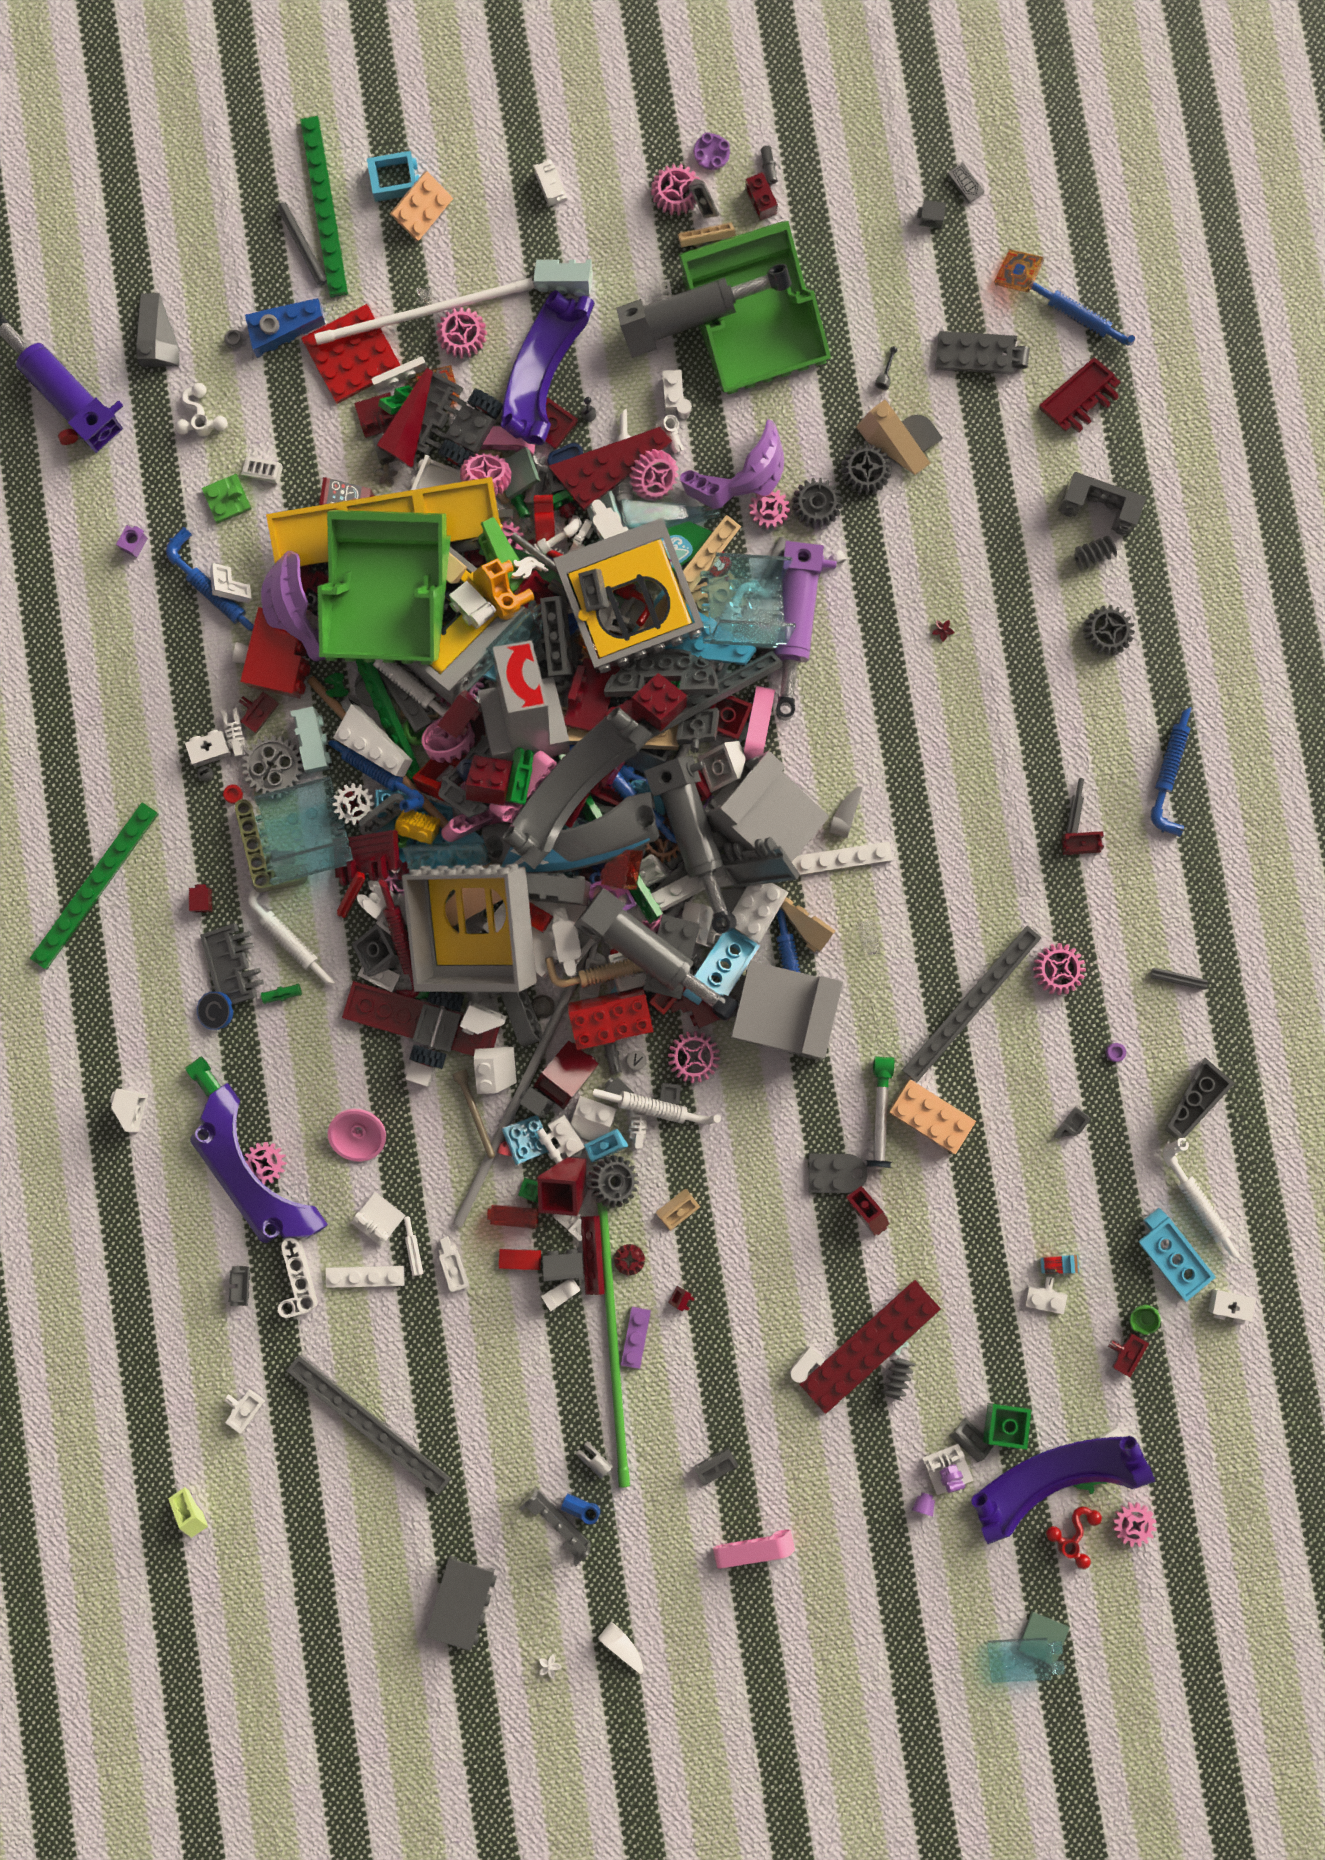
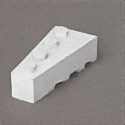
(366, 738)

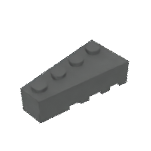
(1200, 1096)

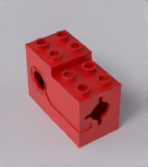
(275, 660)
(609, 1018)

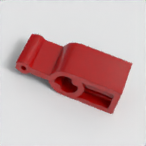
(544, 517)

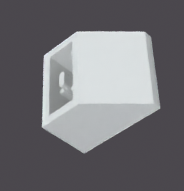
(703, 915)

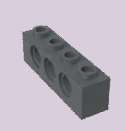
(557, 636)

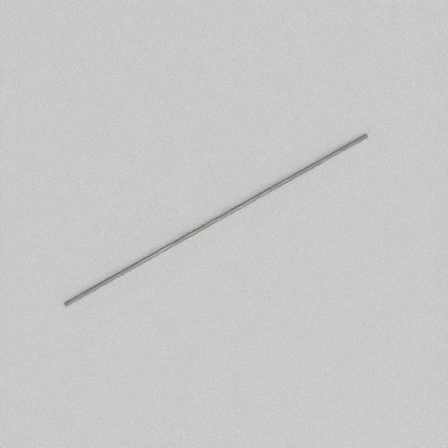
(549, 1031)

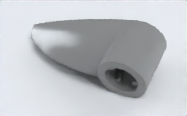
(845, 814)

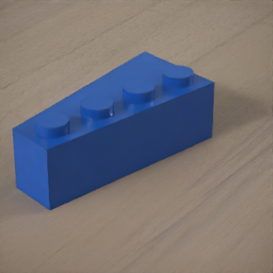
(293, 321)

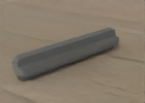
(1178, 978)

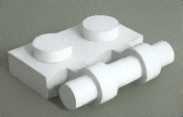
(564, 1134)

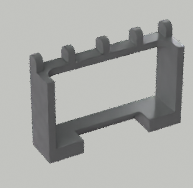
(575, 1540)

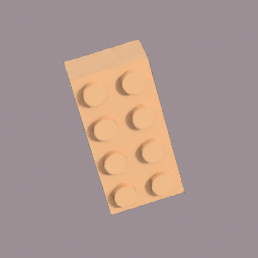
(931, 1116)

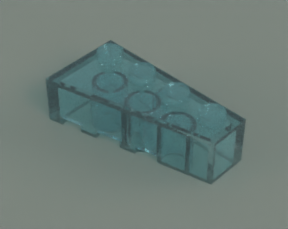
(446, 854)

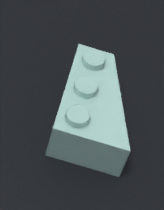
(563, 277)
(311, 739)

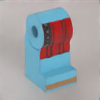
(1060, 1264)

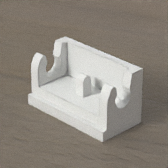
(550, 183)
(651, 870)

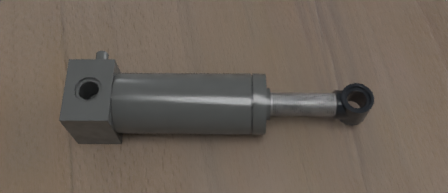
(690, 309)
(690, 826)
(608, 921)

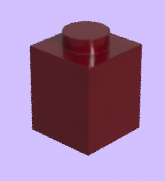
(200, 899)

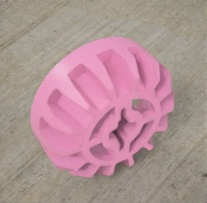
(442, 746)

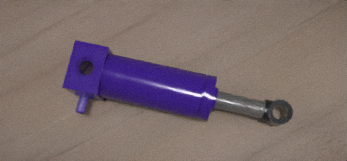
(82, 411)

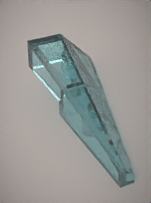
(642, 512)

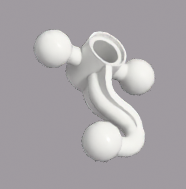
(184, 427)

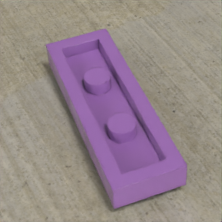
(635, 1337)

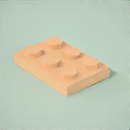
(421, 206)

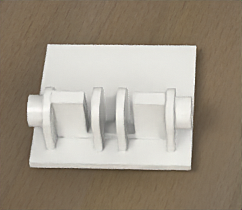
(378, 1219)
(940, 1460)

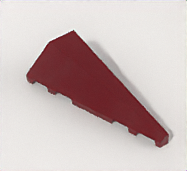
(403, 433)

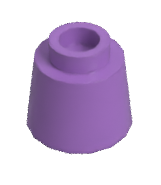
(924, 1504)

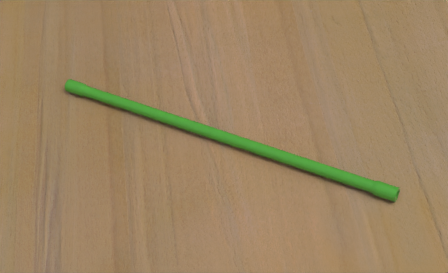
(623, 1470)

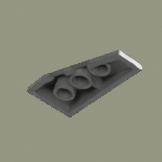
(155, 334)

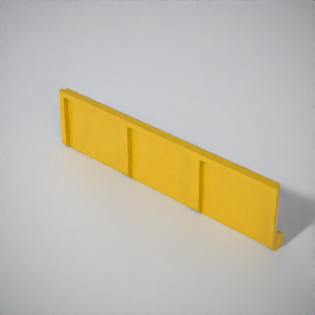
(464, 503)

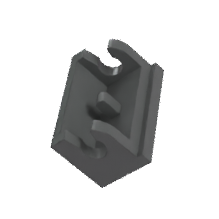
(716, 1466)

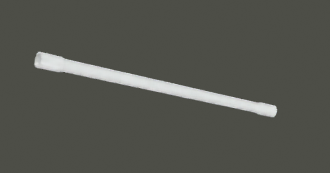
(516, 287)

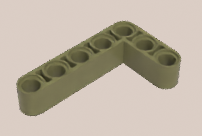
(257, 854)

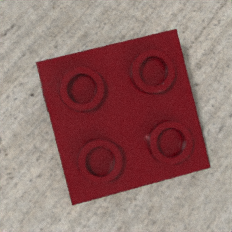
(372, 417)

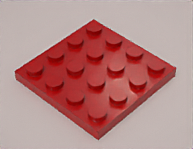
(352, 360)

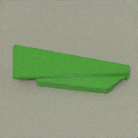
(498, 547)

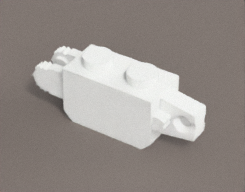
(606, 521)
(566, 941)

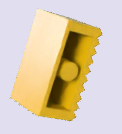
(418, 826)

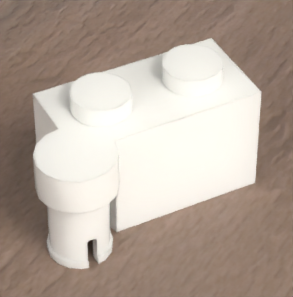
(674, 394)
(471, 605)

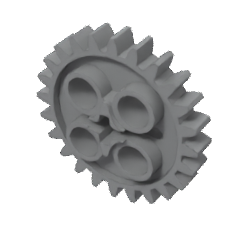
(258, 757)

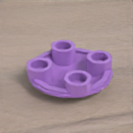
(711, 151)

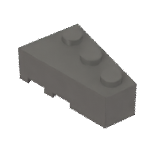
(558, 889)

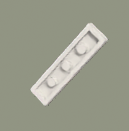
(365, 1276)

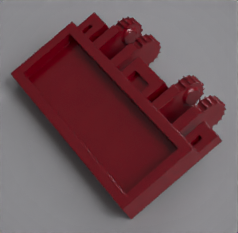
(1081, 391)
(371, 854)

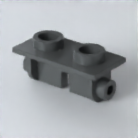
(240, 1294)

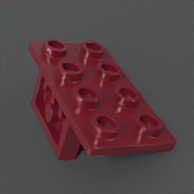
(587, 698)

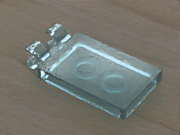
(523, 628)
(1024, 1659)

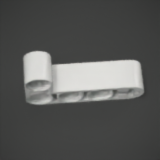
(295, 1275)

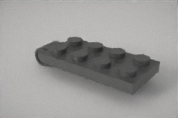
(980, 353)

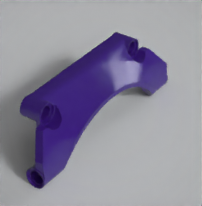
(252, 1198)

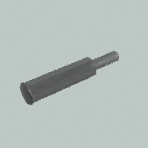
(1076, 809)

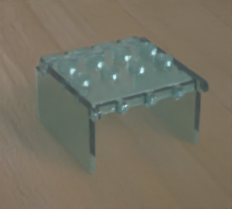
(746, 600)
(303, 830)

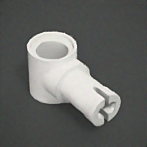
(672, 432)

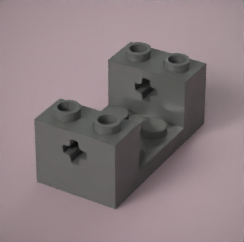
(1127, 502)

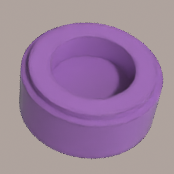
(1115, 1052)

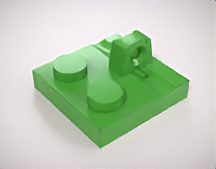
(226, 498)

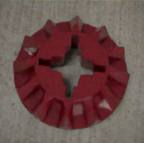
(623, 1252)

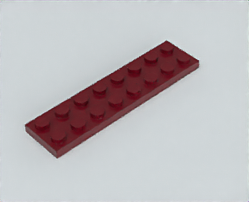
(401, 1015)
(870, 1346)

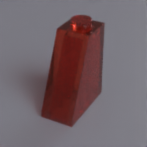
(513, 1216)

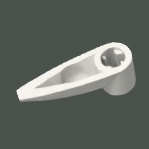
(621, 1645)

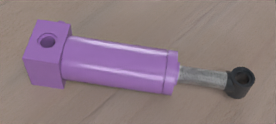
(799, 607)

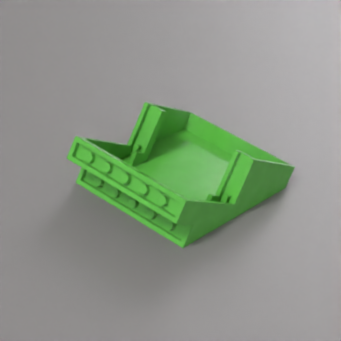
(771, 328)
(384, 586)

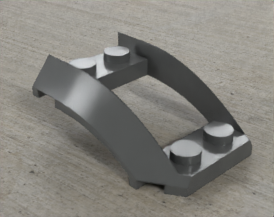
(456, 796)

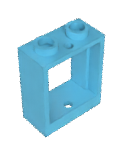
(395, 191)

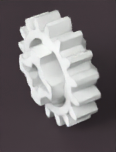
(344, 800)

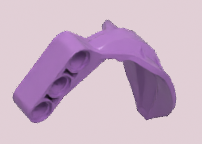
(759, 475)
(286, 603)

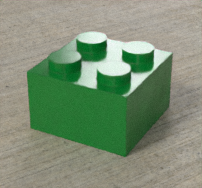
(1007, 1426)

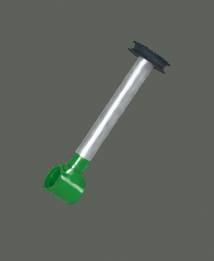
(883, 1070)

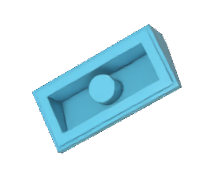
(605, 1145)

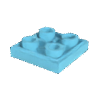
(524, 1140)

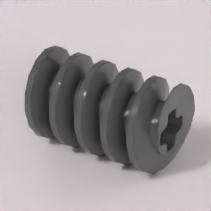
(1095, 551)
(898, 1378)

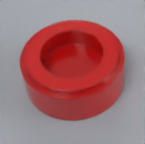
(67, 437)
(232, 794)

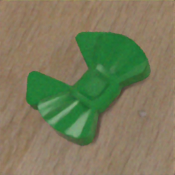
(336, 680)

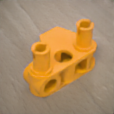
(494, 585)

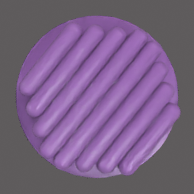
(952, 1479)

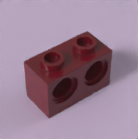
(761, 196)

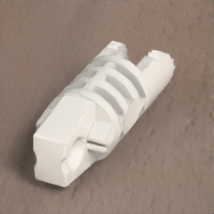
(234, 733)
(637, 1129)

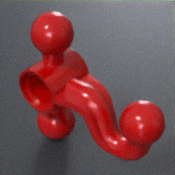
(1054, 1535)

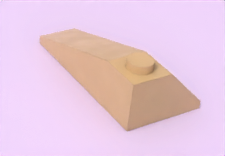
(886, 431)
(811, 930)

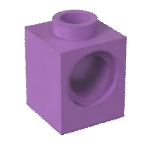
(132, 548)

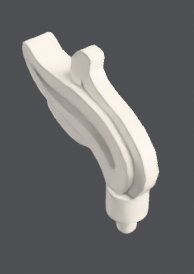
(525, 567)

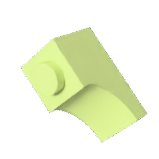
(187, 1514)

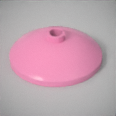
(355, 1143)

